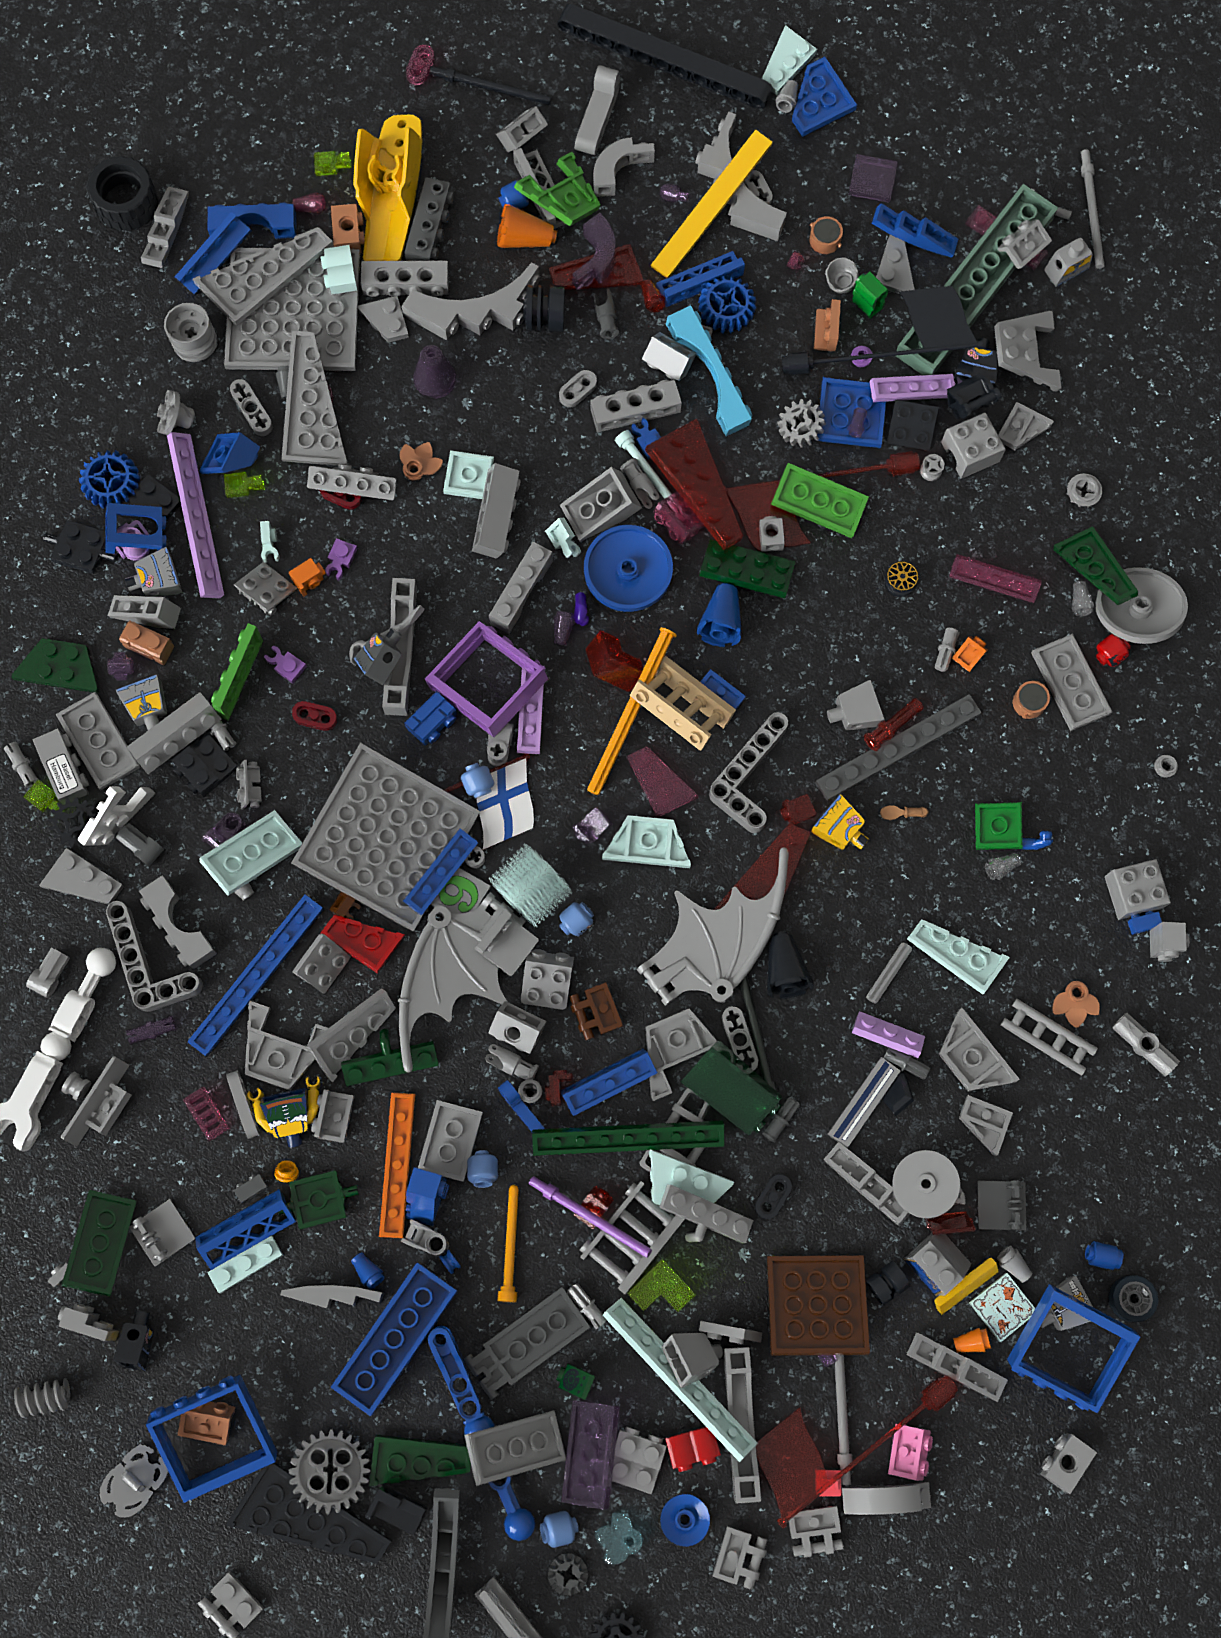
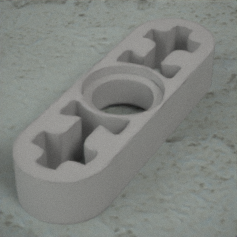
(251, 416)
(739, 1021)
(243, 1104)

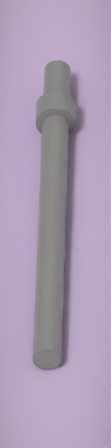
(1087, 172)
(844, 1457)

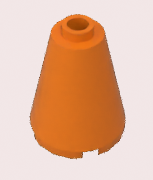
(523, 230)

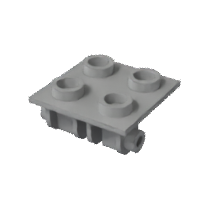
(265, 588)
(162, 1232)

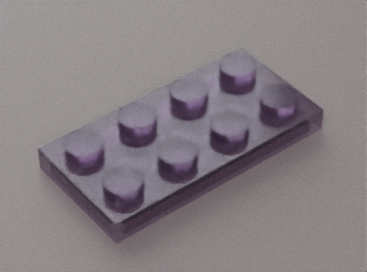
(590, 1454)

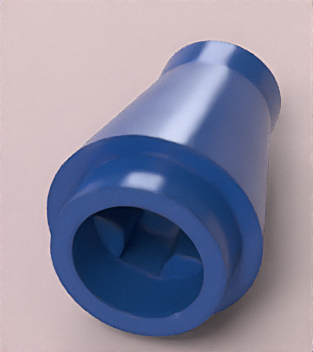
(367, 1271)

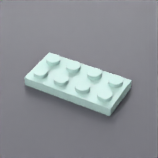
(250, 852)

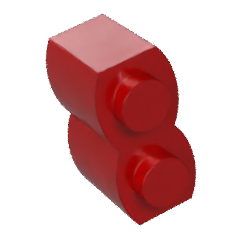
(692, 1448)

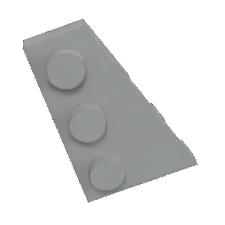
(80, 878)

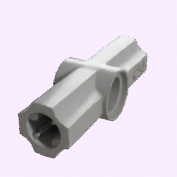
(1157, 1054)

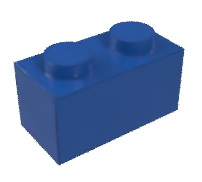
(1144, 923)

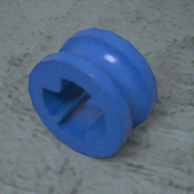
(450, 1261)

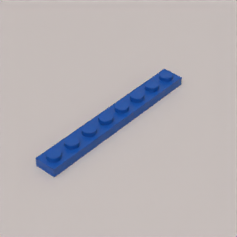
(255, 975)

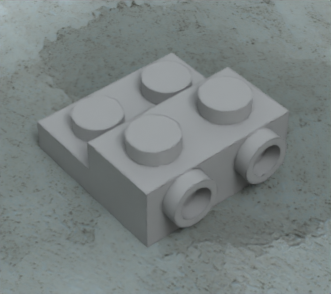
(84, 1321)
(637, 1459)

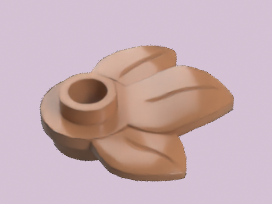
(421, 459)
(1076, 1007)

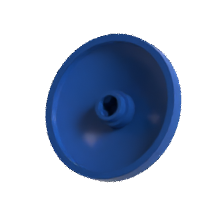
(628, 568)

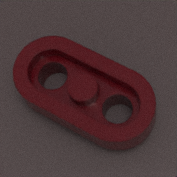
(341, 499)
(315, 715)

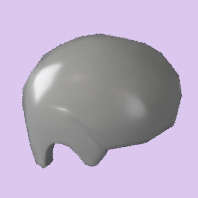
(842, 275)

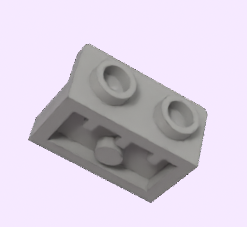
(1025, 242)

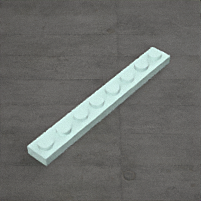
(695, 1395)

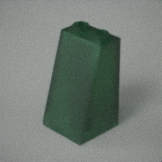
(733, 1088)

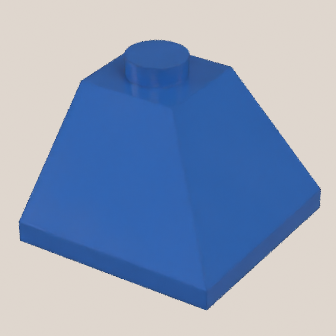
(229, 453)

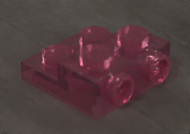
(677, 518)

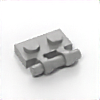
(812, 1523)
(732, 1556)
(236, 1600)

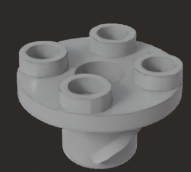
(174, 414)

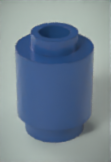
(1104, 1255)

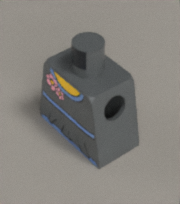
(379, 656)

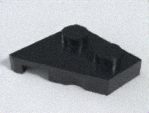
(154, 494)

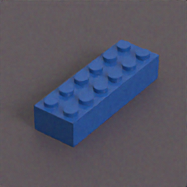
(394, 1339)

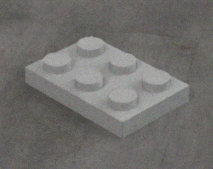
(450, 1140)

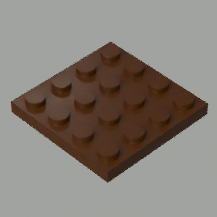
(817, 1305)

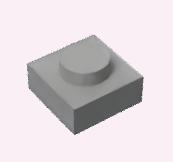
(58, 1275)

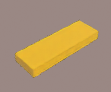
(967, 1285)

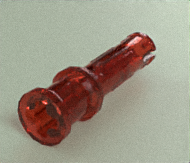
(886, 729)

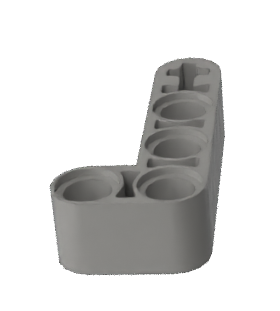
(598, 110)

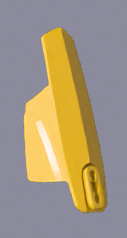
(387, 184)

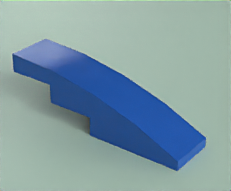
(915, 232)

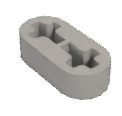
(762, 186)

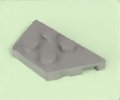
(973, 1056)

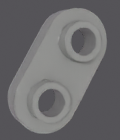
(577, 389)

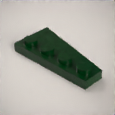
(1097, 564)
(408, 1459)

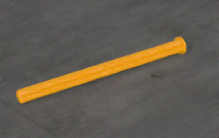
(629, 714)

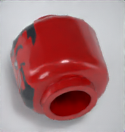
(1112, 650)

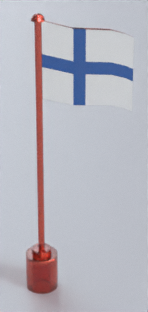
(508, 807)

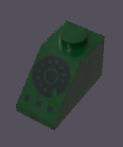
(575, 1380)

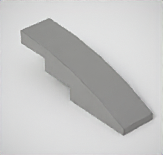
(165, 228)
(866, 1182)
(324, 1294)
(957, 1367)

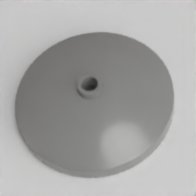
(1150, 616)

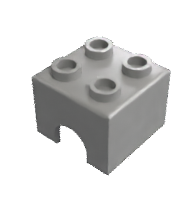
(973, 445)
(1137, 889)

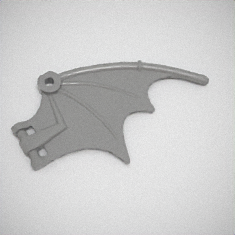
(716, 945)
(448, 967)

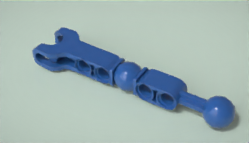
(519, 1522)

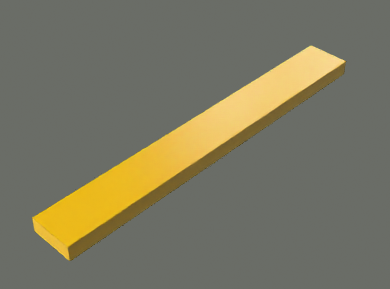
(711, 204)

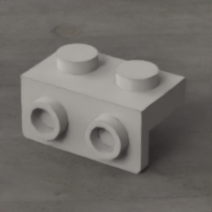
(333, 1116)

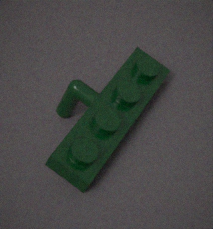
(387, 1062)

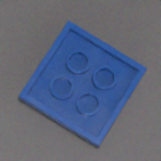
(838, 402)

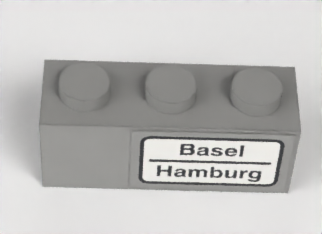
(61, 765)

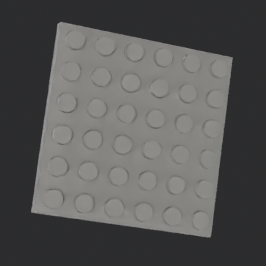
(302, 305)
(381, 833)

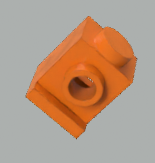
(307, 576)

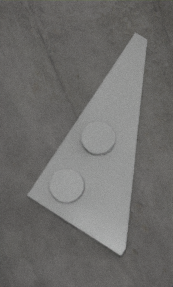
(894, 267)

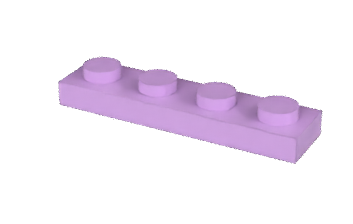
(911, 387)
(530, 721)

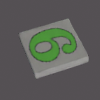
(462, 893)

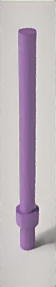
(552, 1193)

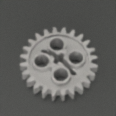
(307, 1471)

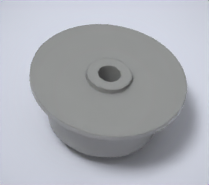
(926, 1184)

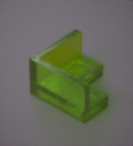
(664, 1282)

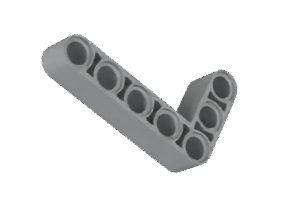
(745, 769)
(140, 965)

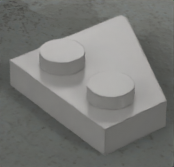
(736, 1335)

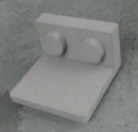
(506, 943)

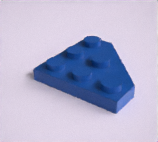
(821, 98)

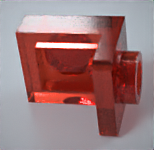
(552, 1091)

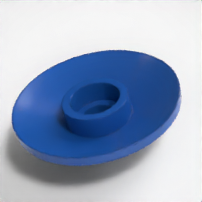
(694, 1530)

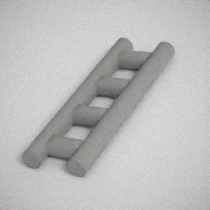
(1063, 1035)

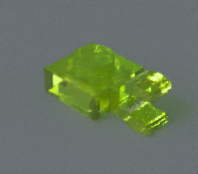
(327, 162)
(239, 484)
(41, 796)

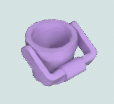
(129, 552)

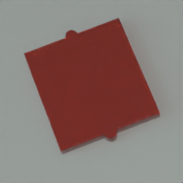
(950, 1223)

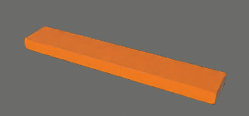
(397, 1165)

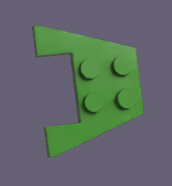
(567, 200)

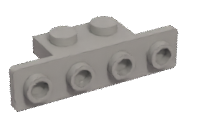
(351, 481)
(101, 1105)

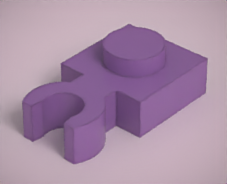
(340, 555)
(287, 665)

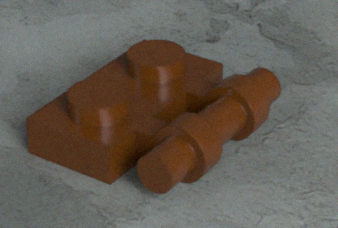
(603, 1010)

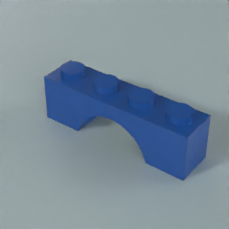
(277, 217)

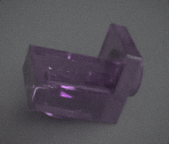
(592, 826)

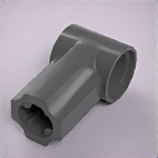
(143, 847)

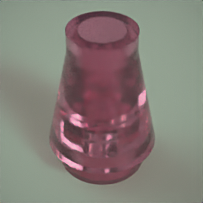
(310, 203)

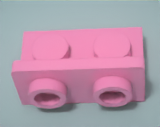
(910, 1453)

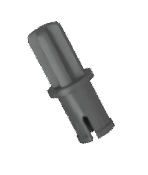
(907, 1062)
(781, 1119)

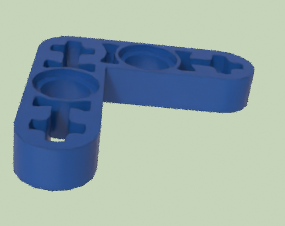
(514, 1100)

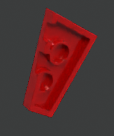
(363, 942)

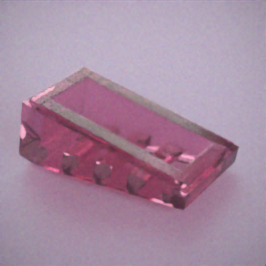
(189, 1100)

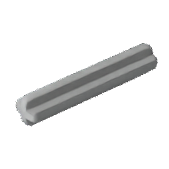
(889, 972)

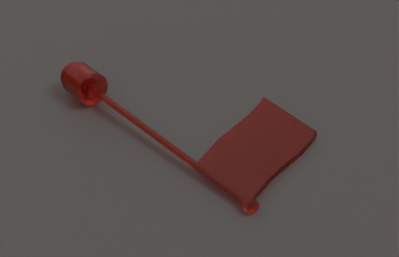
(755, 500)
(796, 1466)

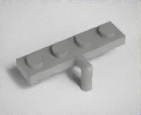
(705, 1215)

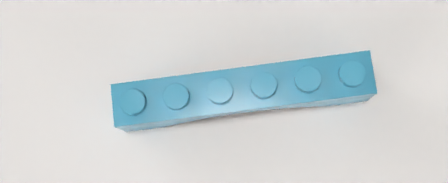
(687, 330)

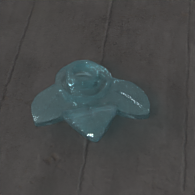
(614, 1539)

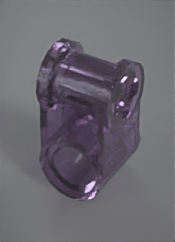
(221, 830)

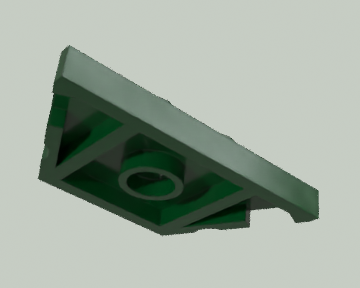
(59, 666)

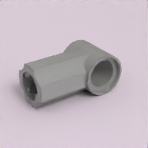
(46, 977)

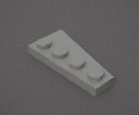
(350, 1033)

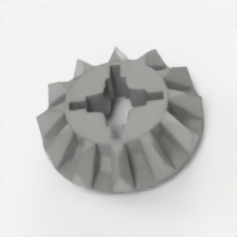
(1093, 487)

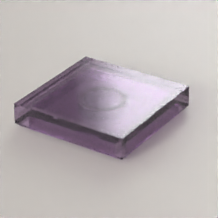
(873, 178)

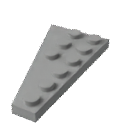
(257, 277)

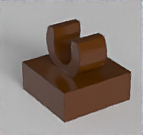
(342, 905)

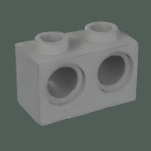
(521, 129)

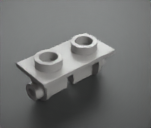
(247, 793)

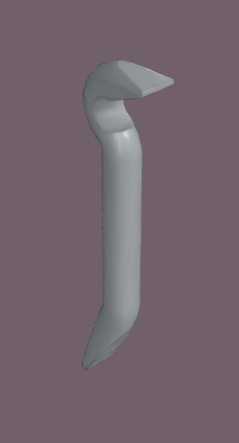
(411, 618)

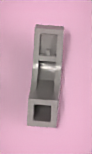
(613, 159)
(886, 1499)

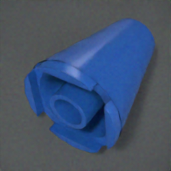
(722, 617)

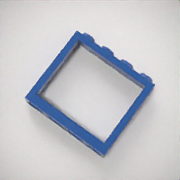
(1112, 1369)
(234, 1470)

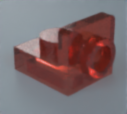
(797, 809)
(597, 1202)

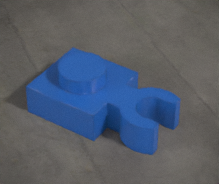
(646, 436)

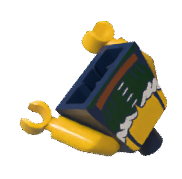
(287, 1112)

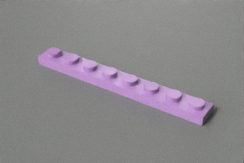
(195, 515)

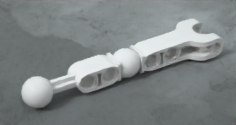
(55, 1046)

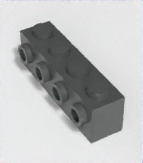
(429, 220)

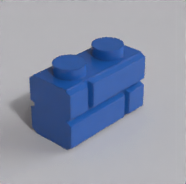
(431, 719)

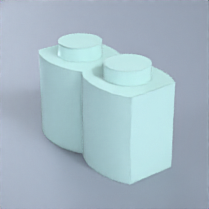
(339, 269)

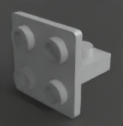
(321, 963)

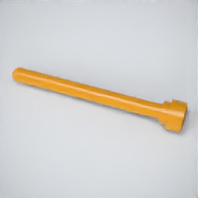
(507, 1291)

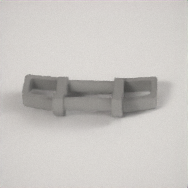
(679, 1111)

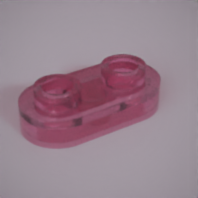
(418, 66)

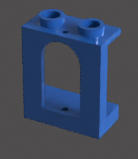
(114, 539)

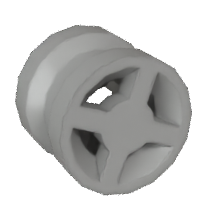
(930, 462)
(76, 1086)

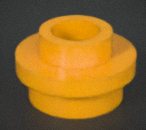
(286, 1171)

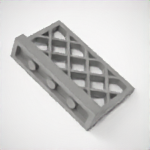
(505, 1611)

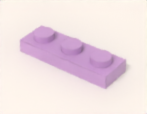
(888, 1034)

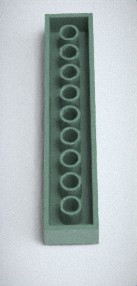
(982, 271)

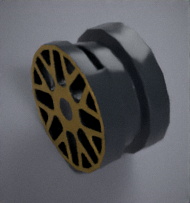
(901, 580)

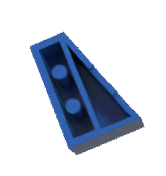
(424, 1196)

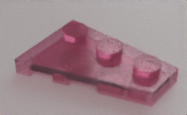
(659, 782)

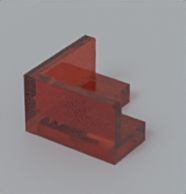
(611, 663)

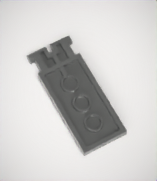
(527, 1342)

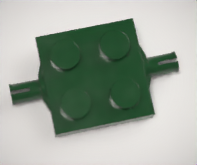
(318, 1199)

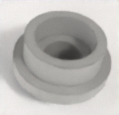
(1170, 761)

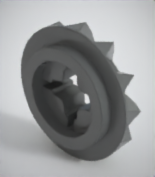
(579, 1569)

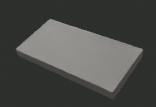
(1071, 682)
(97, 741)
(515, 1447)

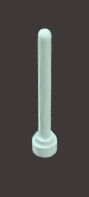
(626, 441)

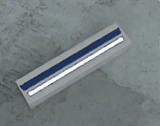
(864, 1102)

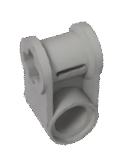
(500, 742)
(424, 1238)

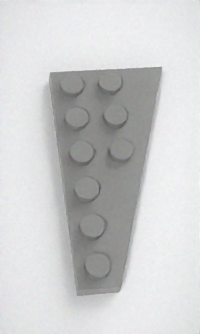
(310, 419)

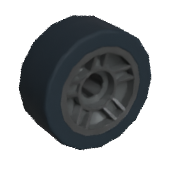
(1144, 1292)

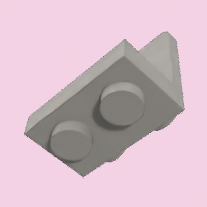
(547, 979)

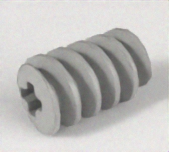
(42, 1400)

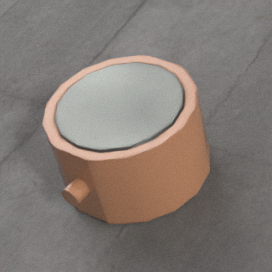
(826, 235)
(1031, 699)

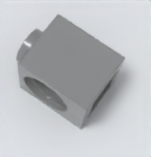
(767, 542)

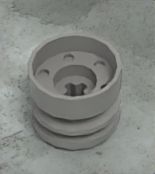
(190, 332)

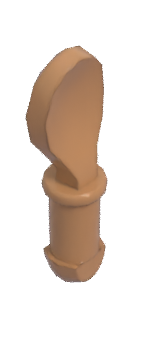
(893, 812)

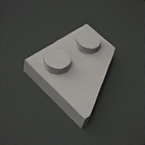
(386, 318)
(1023, 426)
(986, 1122)

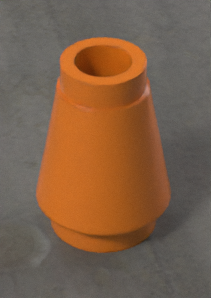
(973, 1341)

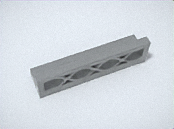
(524, 169)

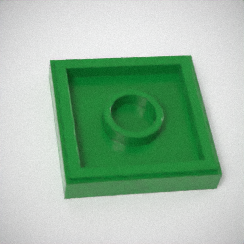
(998, 826)

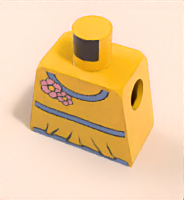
(841, 825)

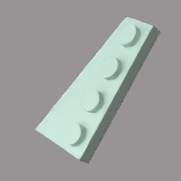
(965, 959)

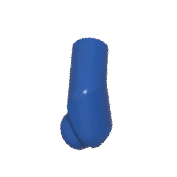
(1038, 843)

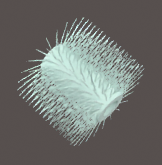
(533, 880)

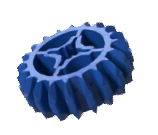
(720, 294)
(93, 476)

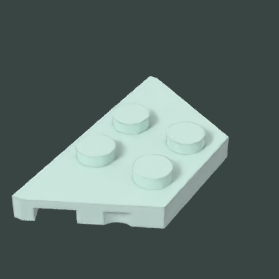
(648, 842)
(686, 1177)

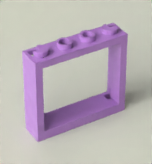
(456, 657)

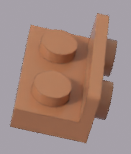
(827, 327)
(207, 1423)

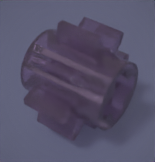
(120, 666)

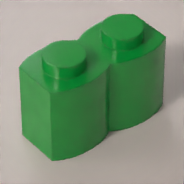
(869, 294)

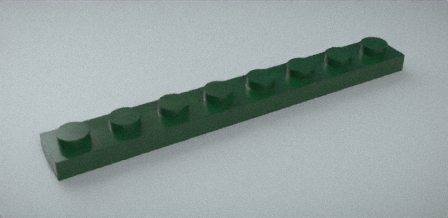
(628, 1138)

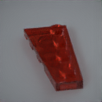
(623, 273)

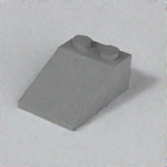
(600, 504)

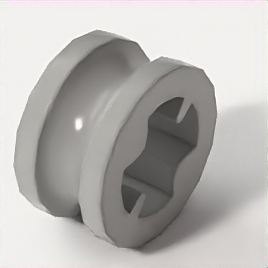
(477, 850)

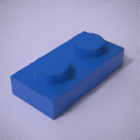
(723, 689)

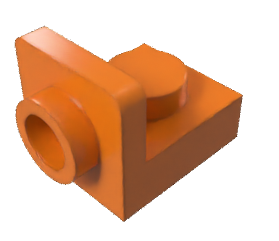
(970, 652)

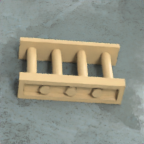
(691, 690)

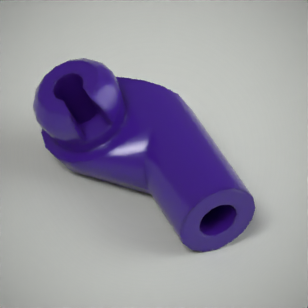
(581, 609)

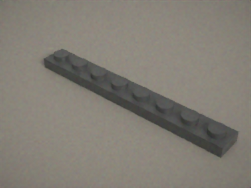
(898, 747)

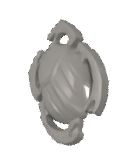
(132, 1482)

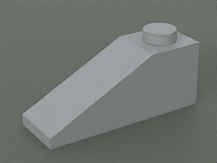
(143, 610)

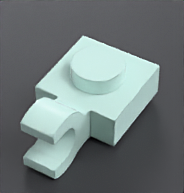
(268, 536)
(561, 536)

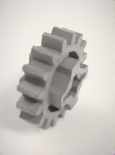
(801, 423)

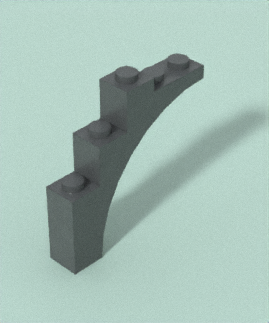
(443, 1563)

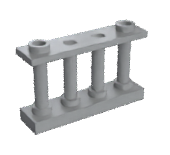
(655, 1240)

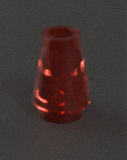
(653, 298)

